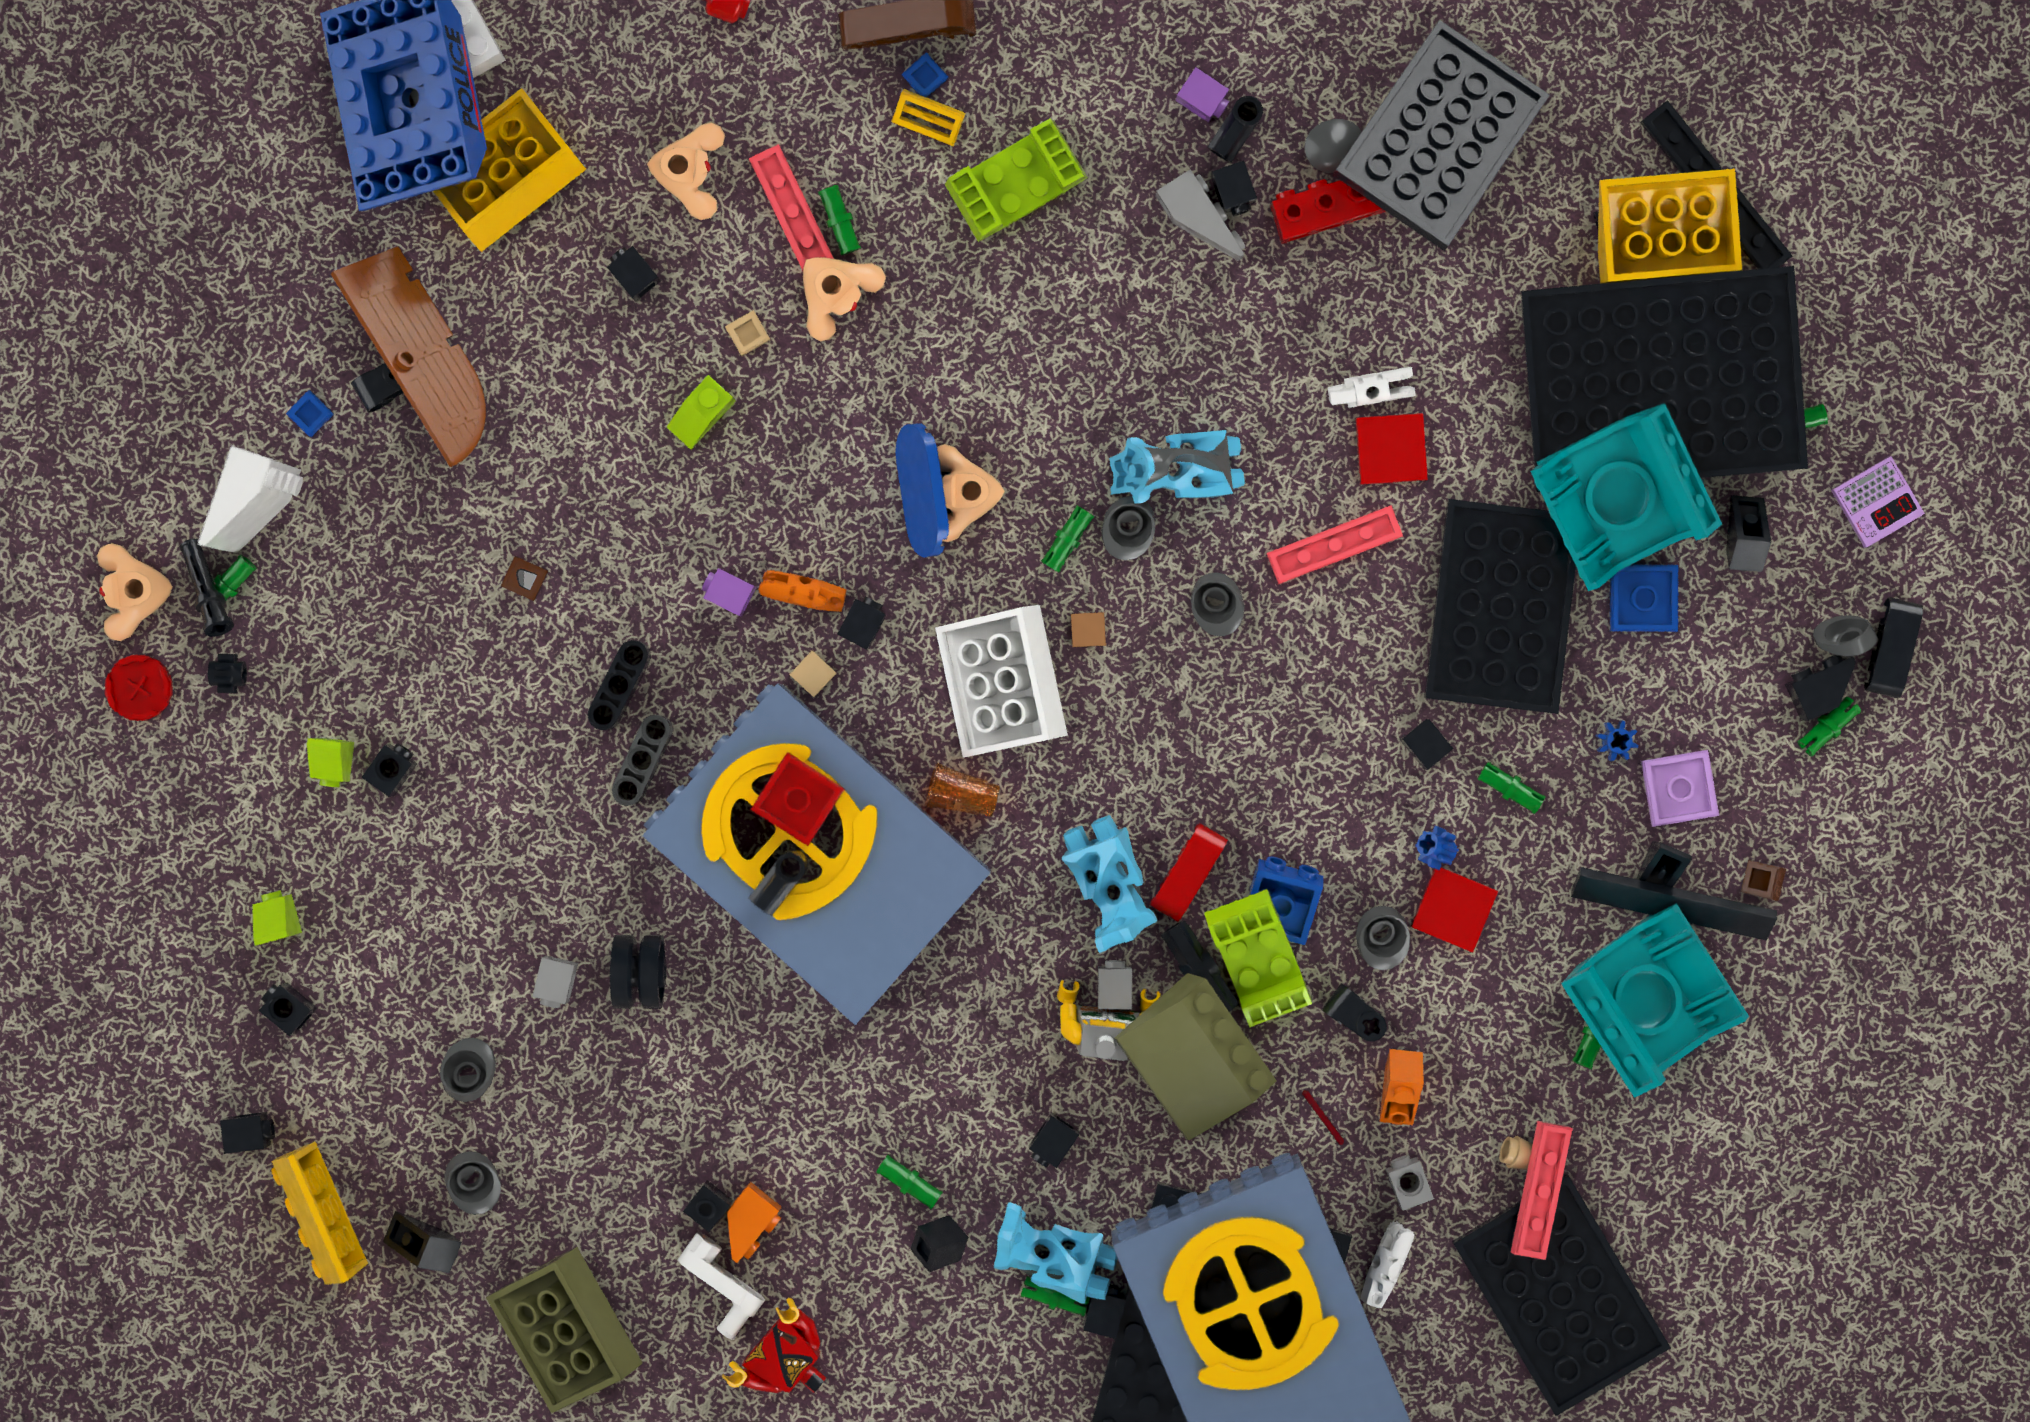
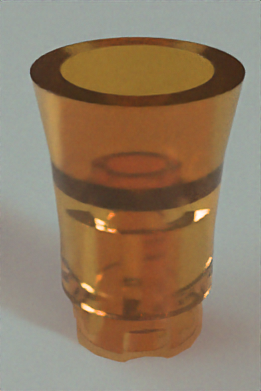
(961, 792)

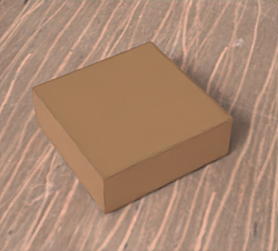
(1088, 629)

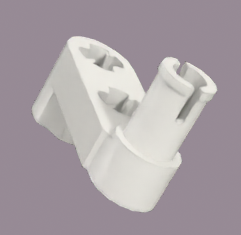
(699, 1260)

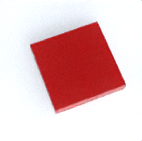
(1391, 449)
(797, 799)
(1454, 909)

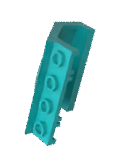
(1625, 494)
(1653, 997)

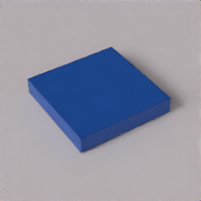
(1644, 599)

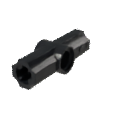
(1197, 961)

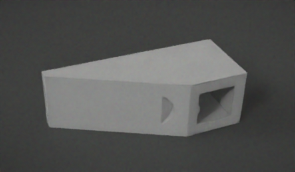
(1192, 211)

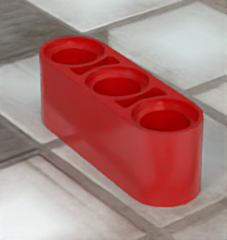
(1188, 872)

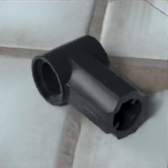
(1234, 130)
(778, 883)

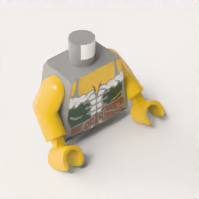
(1095, 1028)

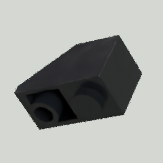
(1822, 689)

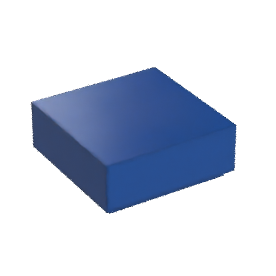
(925, 76)
(309, 413)

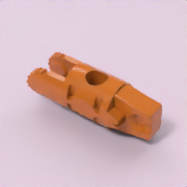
(802, 591)

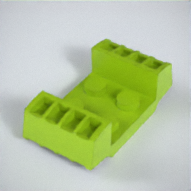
(1015, 180)
(1258, 957)

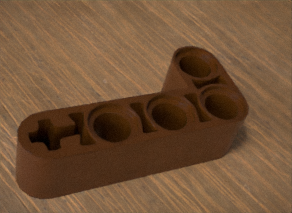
(905, 22)

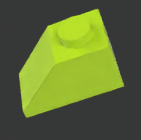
(700, 412)
(330, 760)
(274, 918)

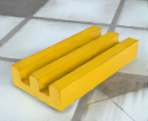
(934, 106)

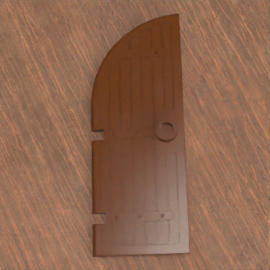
(416, 350)

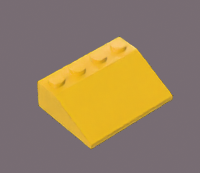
(519, 172)
(1668, 226)
(319, 1214)

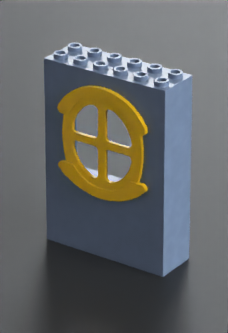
(871, 903)
(1333, 1361)

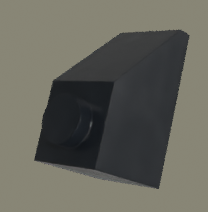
(1747, 534)
(422, 1243)

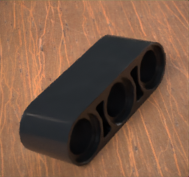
(1895, 647)
(606, 695)

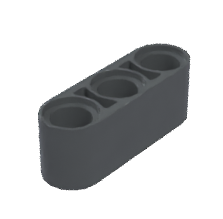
(630, 771)

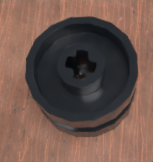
(639, 972)

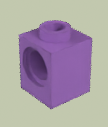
(1203, 96)
(728, 591)

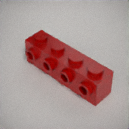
(1319, 209)

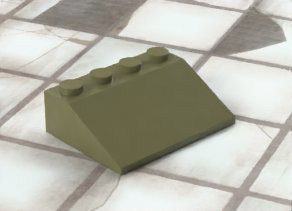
(1195, 1057)
(564, 1330)

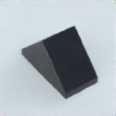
(1663, 864)

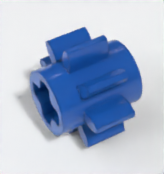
(1608, 737)
(1437, 847)

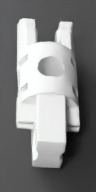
(1355, 388)
(1387, 1264)

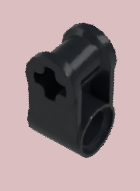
(376, 388)
(1351, 1011)

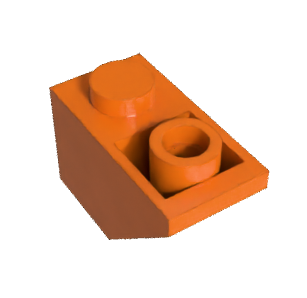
(1401, 1086)
(748, 1218)

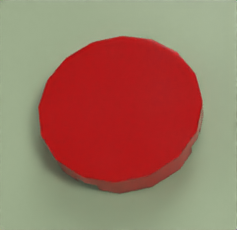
(138, 687)

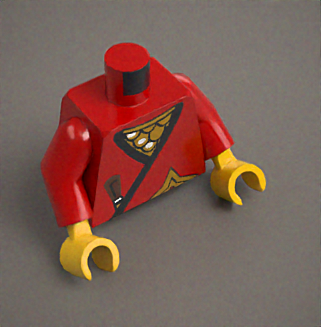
(782, 1356)

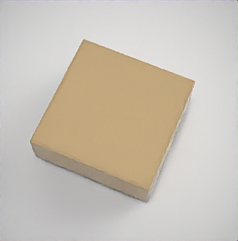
(747, 333)
(813, 673)

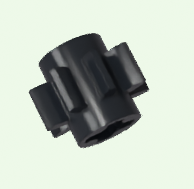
(227, 673)

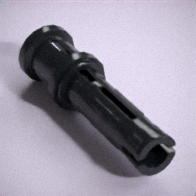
(208, 600)

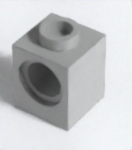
(555, 981)
(1114, 985)
(1416, 1194)

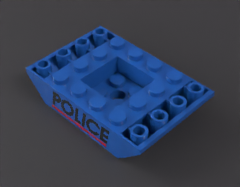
(376, 61)

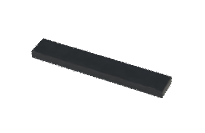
(1691, 155)
(1653, 898)

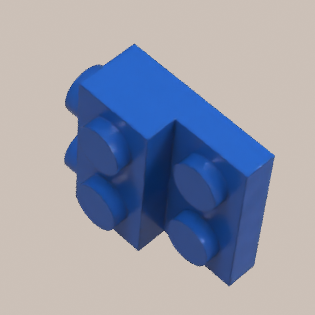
(1292, 892)

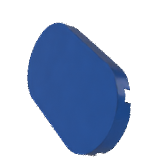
(921, 490)

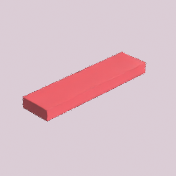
(789, 205)
(1334, 544)
(1541, 1190)

